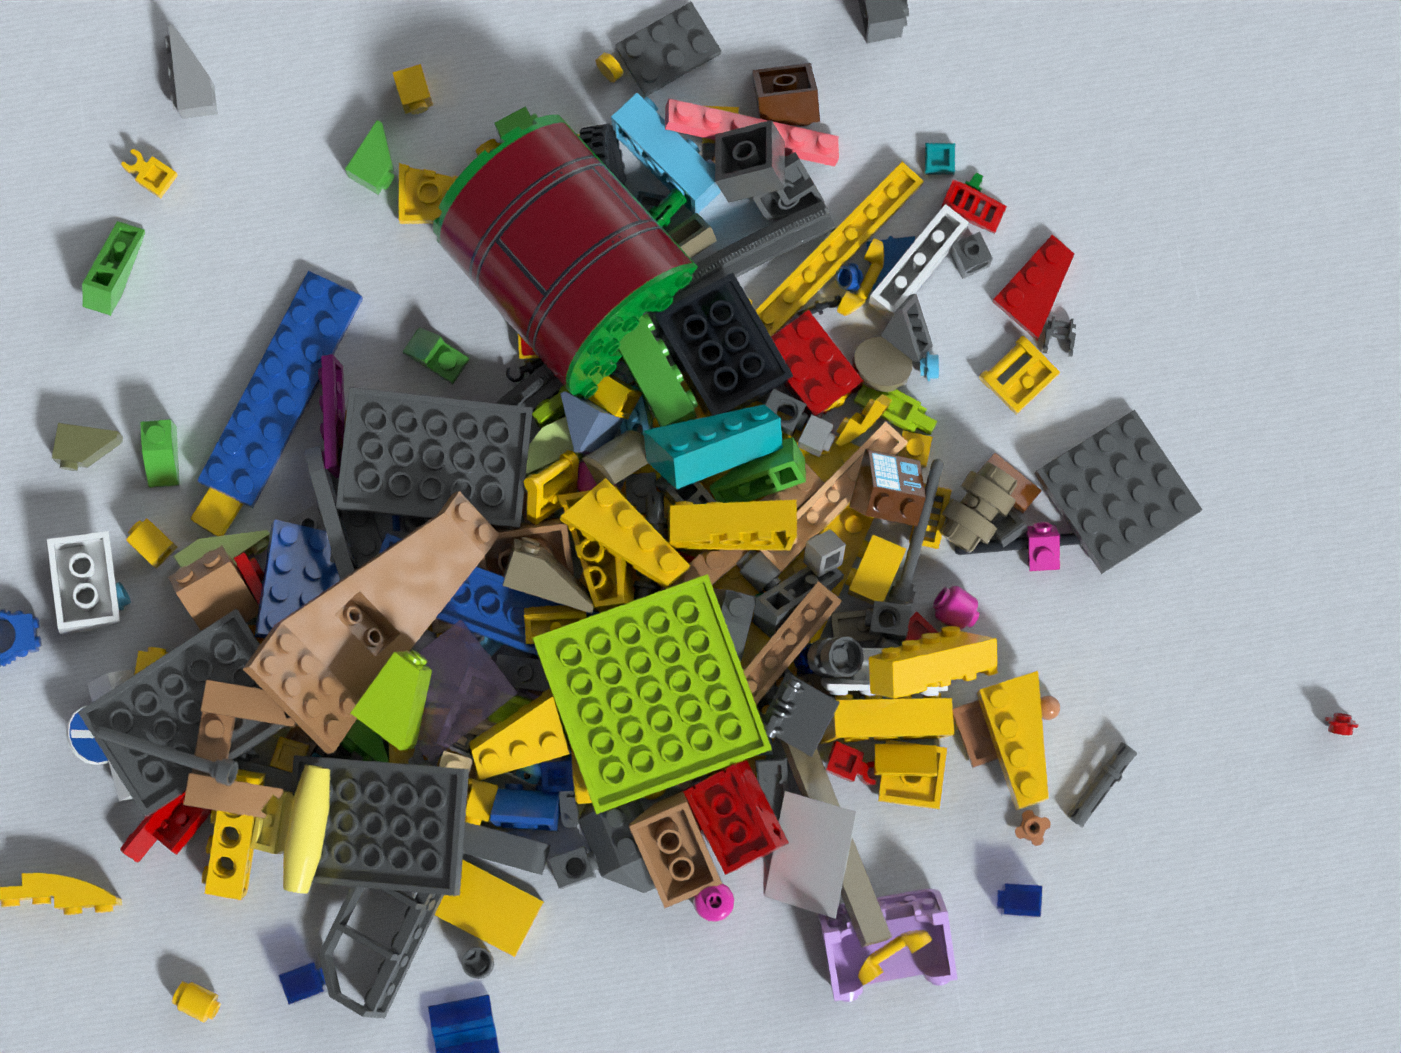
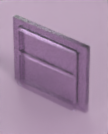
(461, 689)

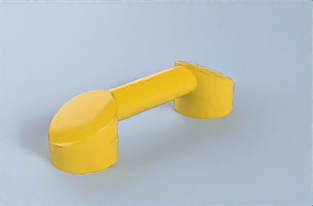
(852, 302)
(912, 939)

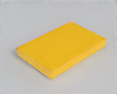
(490, 909)

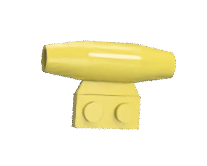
(296, 827)

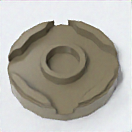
(881, 365)

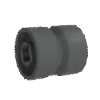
(835, 657)

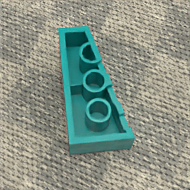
(712, 444)

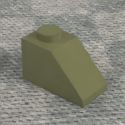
(82, 445)

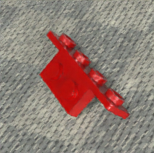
(170, 825)

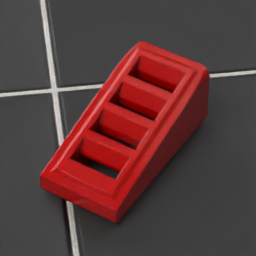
(978, 197)

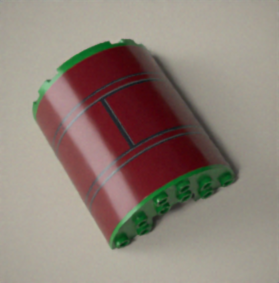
(560, 249)

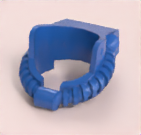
(25, 637)

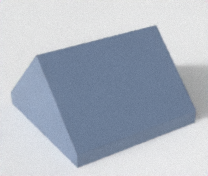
(588, 423)

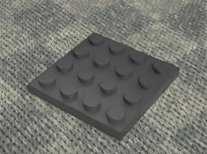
(1118, 491)

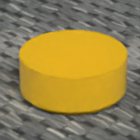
(609, 67)

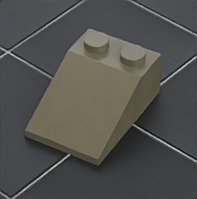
(542, 575)

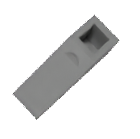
(193, 85)

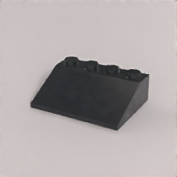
(721, 347)

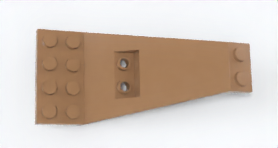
(324, 662)

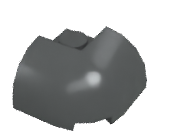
(798, 192)

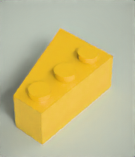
(521, 740)

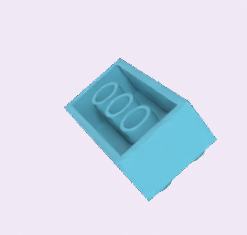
(665, 152)

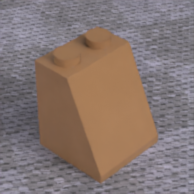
(213, 589)

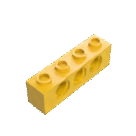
(219, 880)

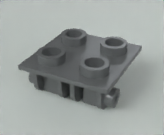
(799, 714)

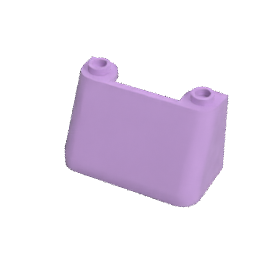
(903, 913)

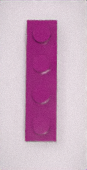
(333, 408)

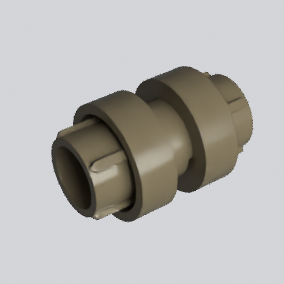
(971, 518)

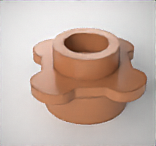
(1024, 831)

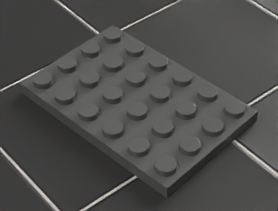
(417, 450)
(166, 705)
(392, 825)

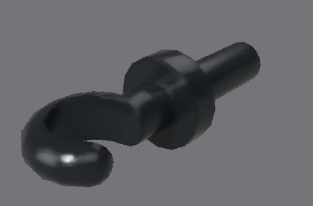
(819, 307)
(528, 367)

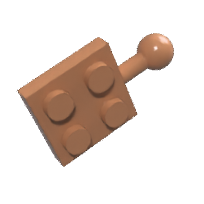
(975, 732)

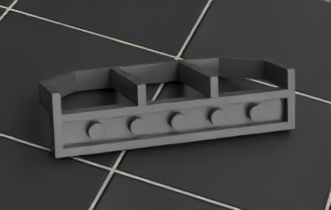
(360, 526)
(398, 958)

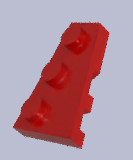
(1035, 286)

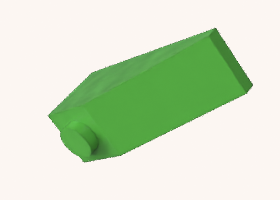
(112, 269)
(762, 475)

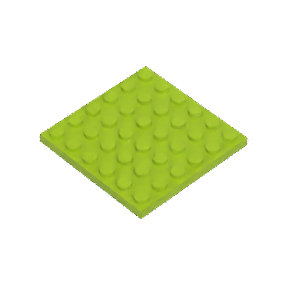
(651, 694)

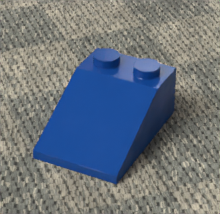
(525, 808)

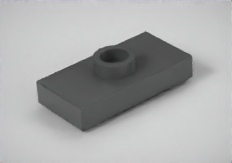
(523, 672)
(773, 780)

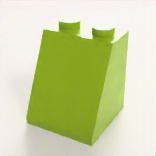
(397, 699)

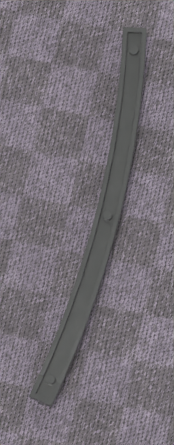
(735, 258)

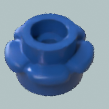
(849, 277)

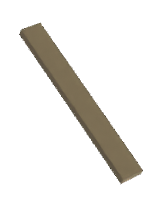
(856, 886)

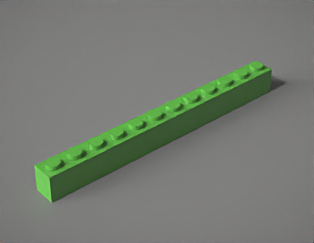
(640, 350)

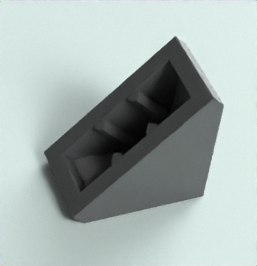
(909, 330)

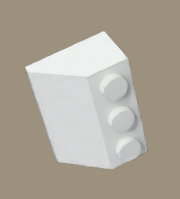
(83, 582)

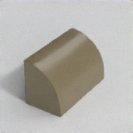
(693, 235)
(617, 458)

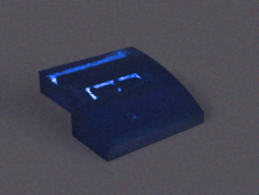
(464, 1026)

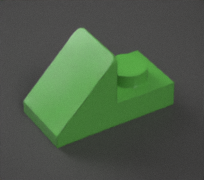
(436, 355)

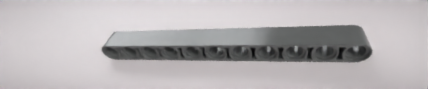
(478, 840)

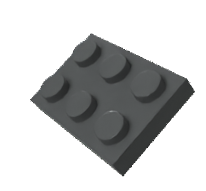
(668, 49)

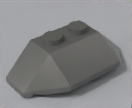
(615, 846)

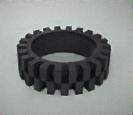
(603, 143)

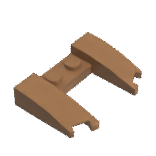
(220, 707)

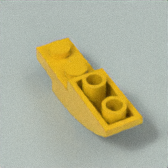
(68, 894)

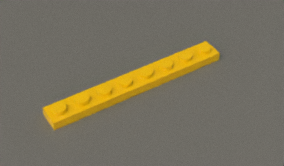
(838, 248)

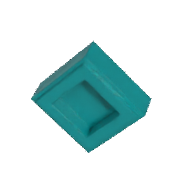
(939, 158)

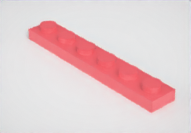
(707, 122)

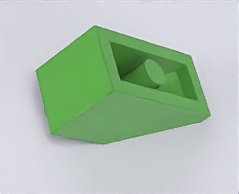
(372, 161)
(160, 452)

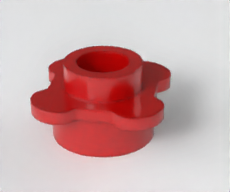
(1341, 724)

